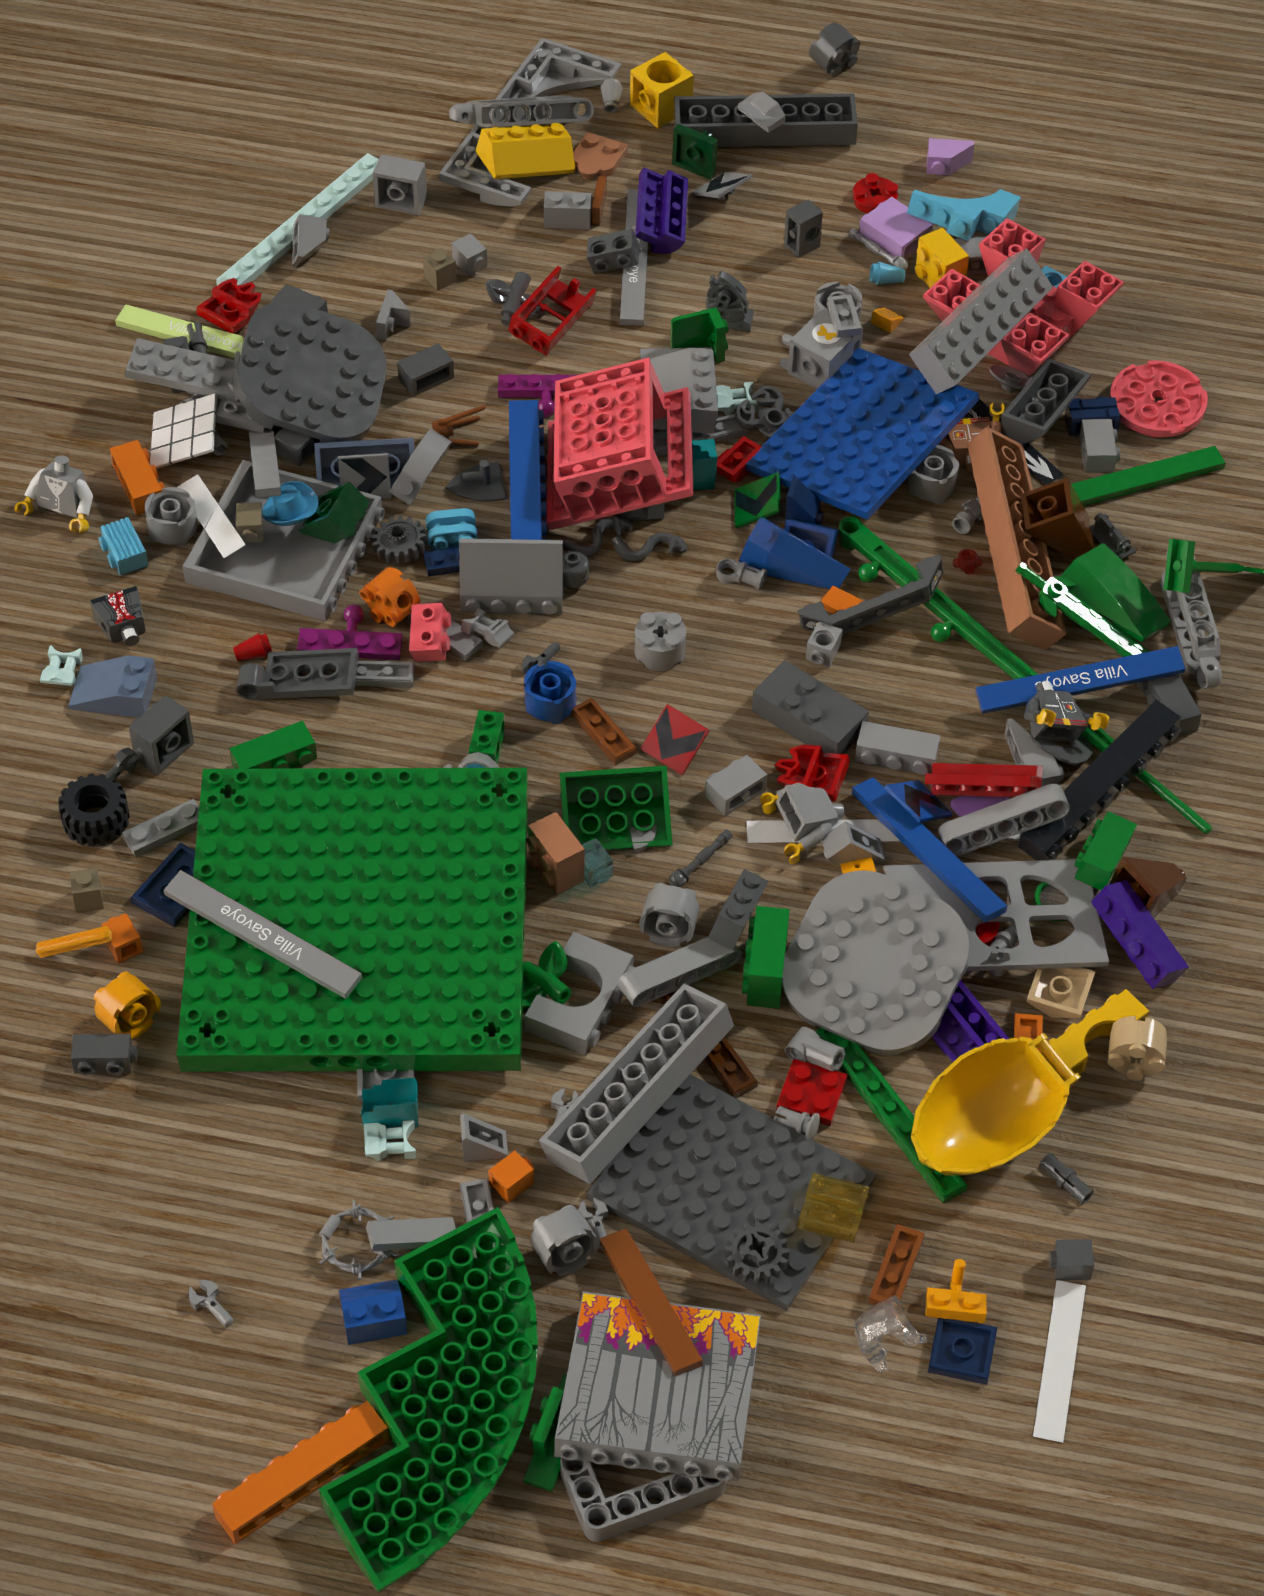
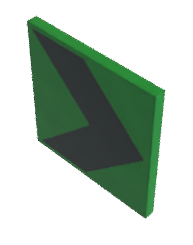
(757, 500)

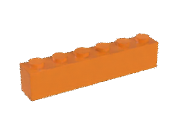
(300, 1471)

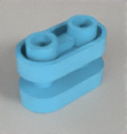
(449, 526)

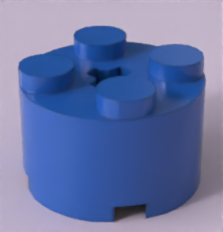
(550, 691)

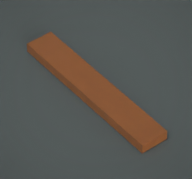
(651, 1302)

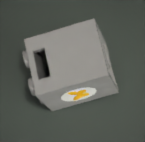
(817, 351)

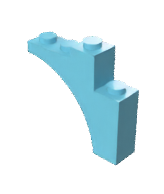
(965, 216)

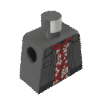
(120, 615)

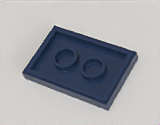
(151, 894)

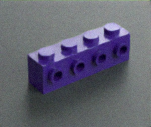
(1139, 934)

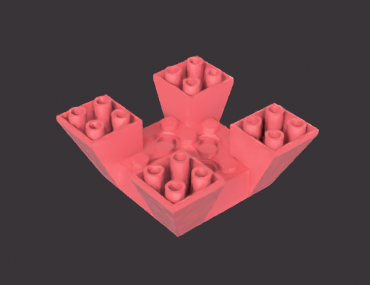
(1050, 320)

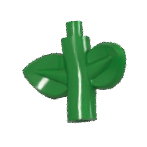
(544, 979)

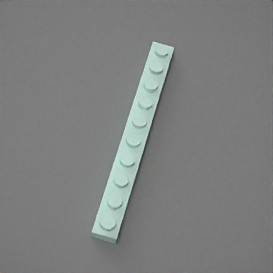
(321, 206)

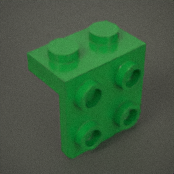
(700, 331)

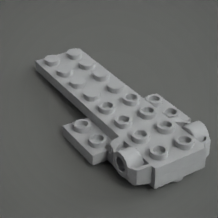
(191, 373)

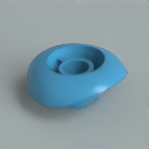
(292, 506)

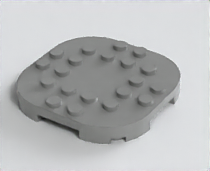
(876, 962)

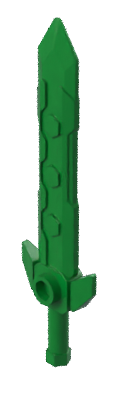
(1055, 596)

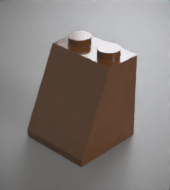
(1058, 518)

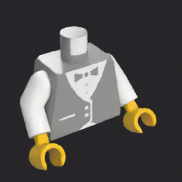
(60, 490)

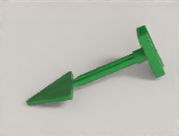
(1182, 565)

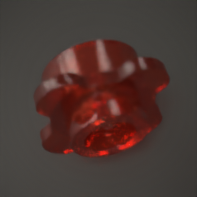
(967, 561)

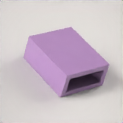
(894, 228)

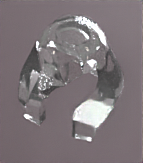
(881, 1320)

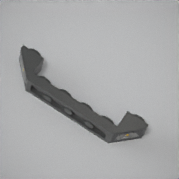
(888, 604)

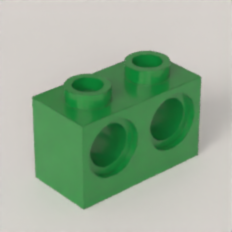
(488, 734)

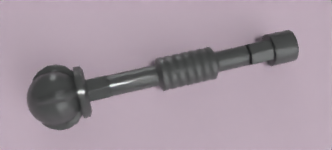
(681, 876)

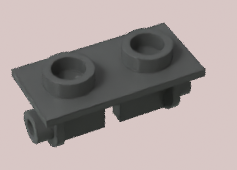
(1106, 533)

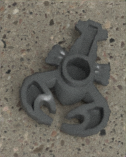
(768, 419)

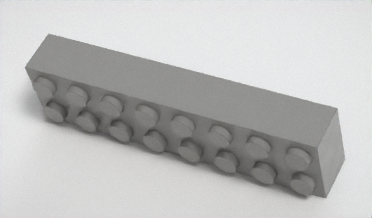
(981, 321)
(636, 1083)

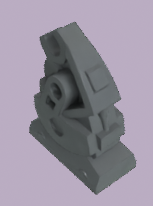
(731, 302)

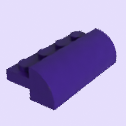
(662, 210)
(965, 1025)

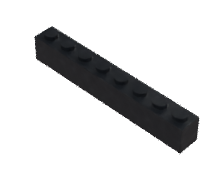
(1103, 779)

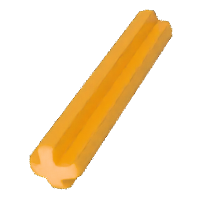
(74, 941)

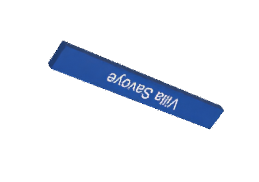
(1083, 678)

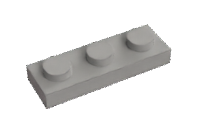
(162, 828)

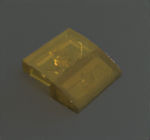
(833, 1207)

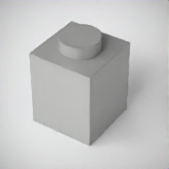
(469, 254)

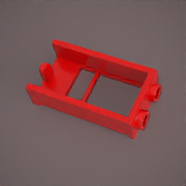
(563, 295)

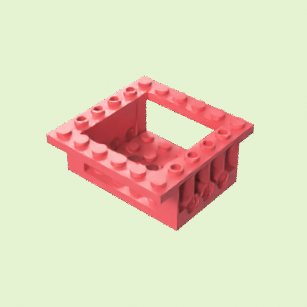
(621, 473)

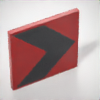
(675, 739)

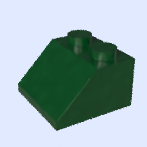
(336, 514)

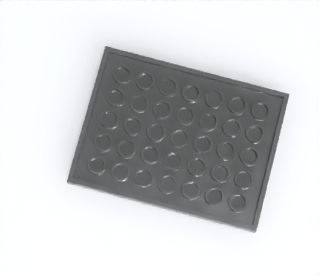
(712, 1167)

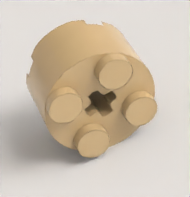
(1137, 1047)

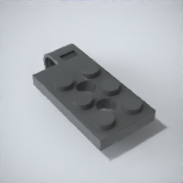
(283, 673)

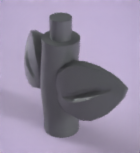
(511, 296)

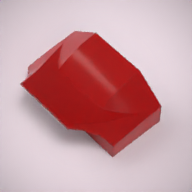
(733, 461)

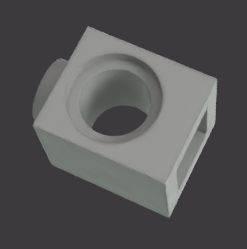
(824, 644)

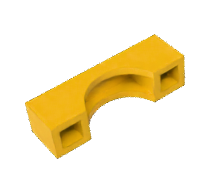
(1096, 1023)

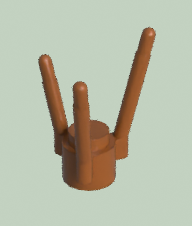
(446, 425)

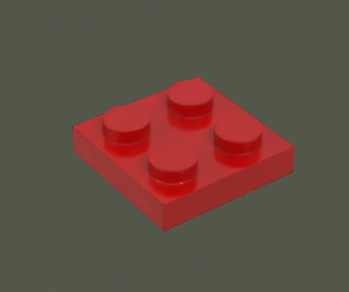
(812, 1090)

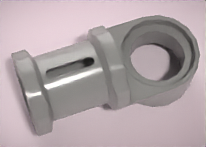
(742, 573)

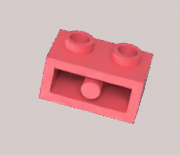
(429, 632)

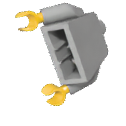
(806, 813)

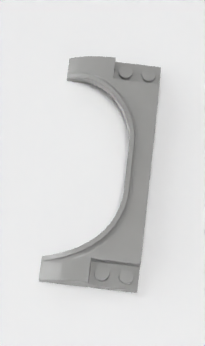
(544, 72)

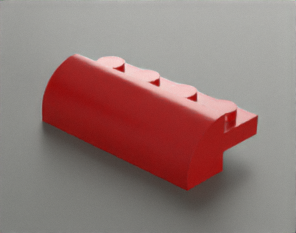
(983, 779)

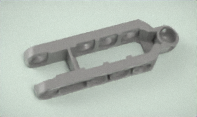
(537, 111)
(1203, 648)

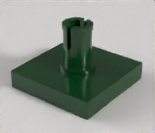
(694, 151)

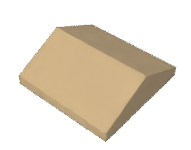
(1061, 991)

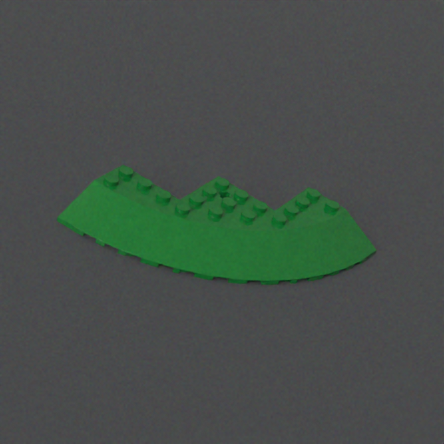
(446, 1399)

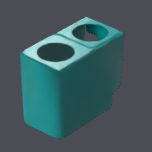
(704, 464)
(391, 1091)

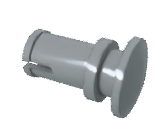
(800, 1122)

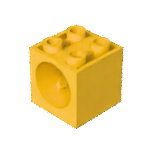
(655, 86)

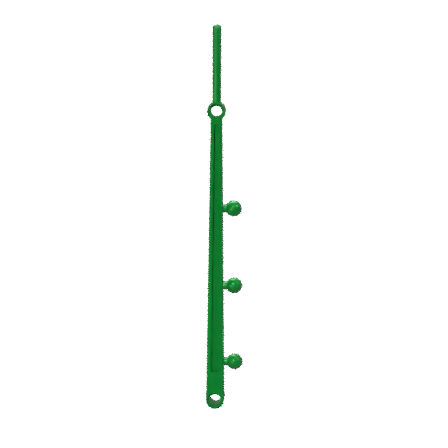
(857, 536)

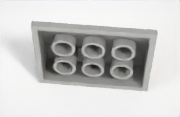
(694, 370)
(511, 575)

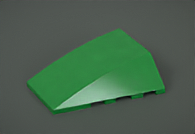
(1116, 593)

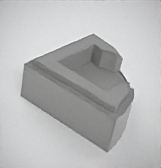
(638, 836)

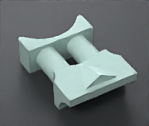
(726, 395)
(62, 676)
(377, 1136)

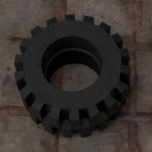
(96, 826)

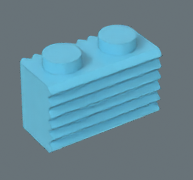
(123, 546)

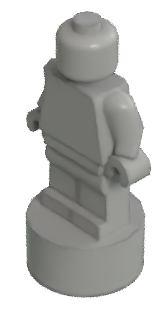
(965, 520)

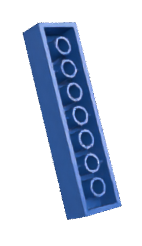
(527, 470)

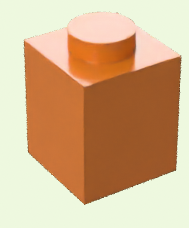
(125, 939)
(511, 1176)

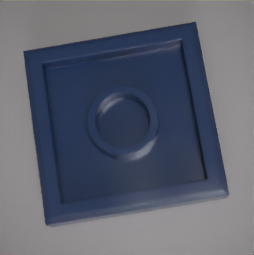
(962, 1350)

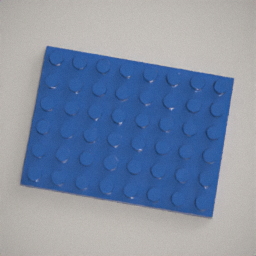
(862, 433)

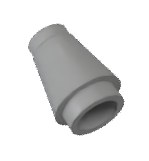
(611, 94)

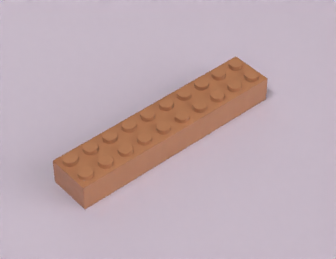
(1000, 480)

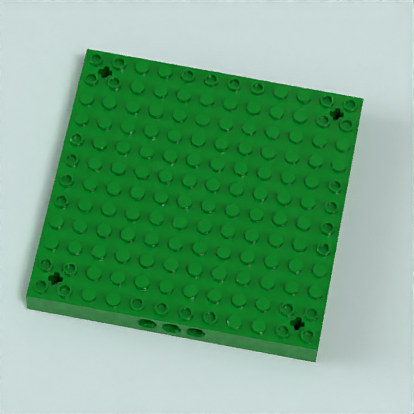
(390, 874)

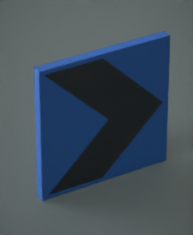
(918, 801)

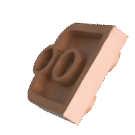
(598, 156)

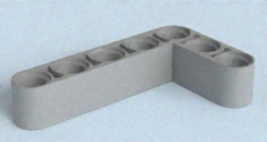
(635, 1499)

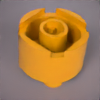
(126, 1005)

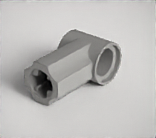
(809, 1047)

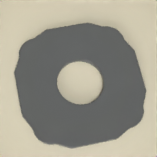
(1077, 754)

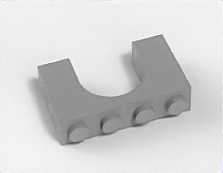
(580, 1026)

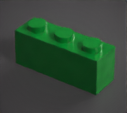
(277, 749)
(1104, 850)

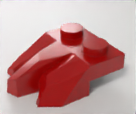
(230, 305)
(814, 769)

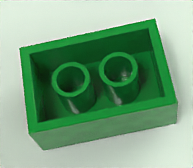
(765, 957)

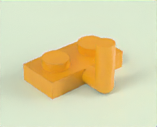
(955, 1303)

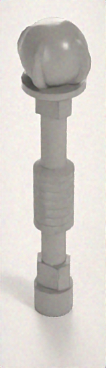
(896, 261)

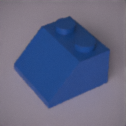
(818, 536)
(373, 1312)

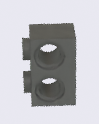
(613, 251)

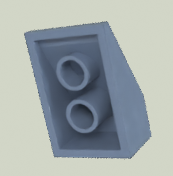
(115, 686)

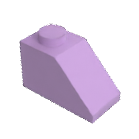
(948, 155)

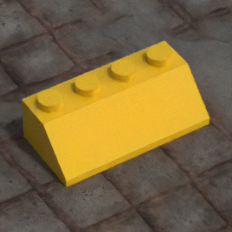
(526, 151)

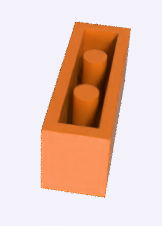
(135, 473)

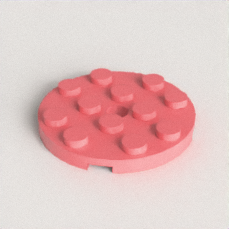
(1176, 414)

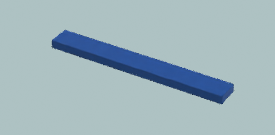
(929, 850)

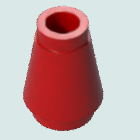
(253, 648)

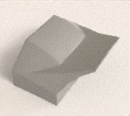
(762, 111)

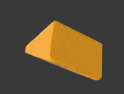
(886, 319)

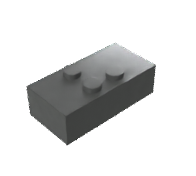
(808, 709)

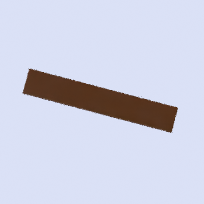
(727, 1066)

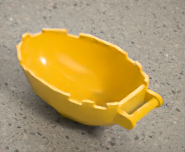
(991, 1106)

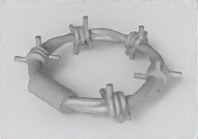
(329, 1228)

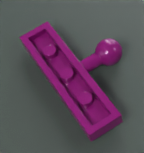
(531, 387)
(369, 644)

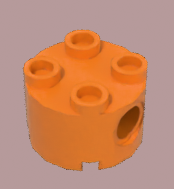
(390, 597)

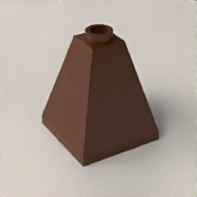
(1151, 880)

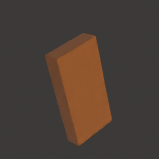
(598, 200)

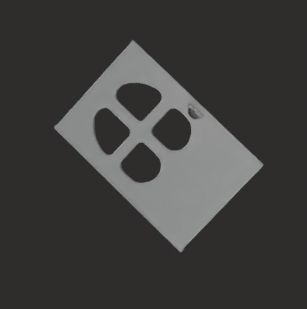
(1081, 949)

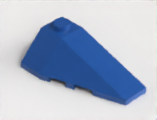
(790, 557)

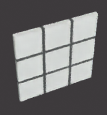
(183, 431)

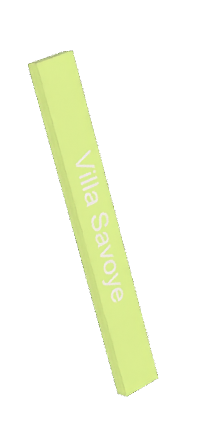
(170, 327)

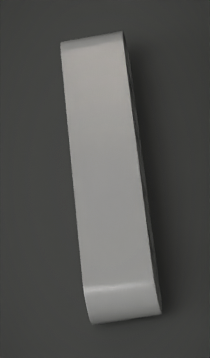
(1004, 819)
(675, 969)

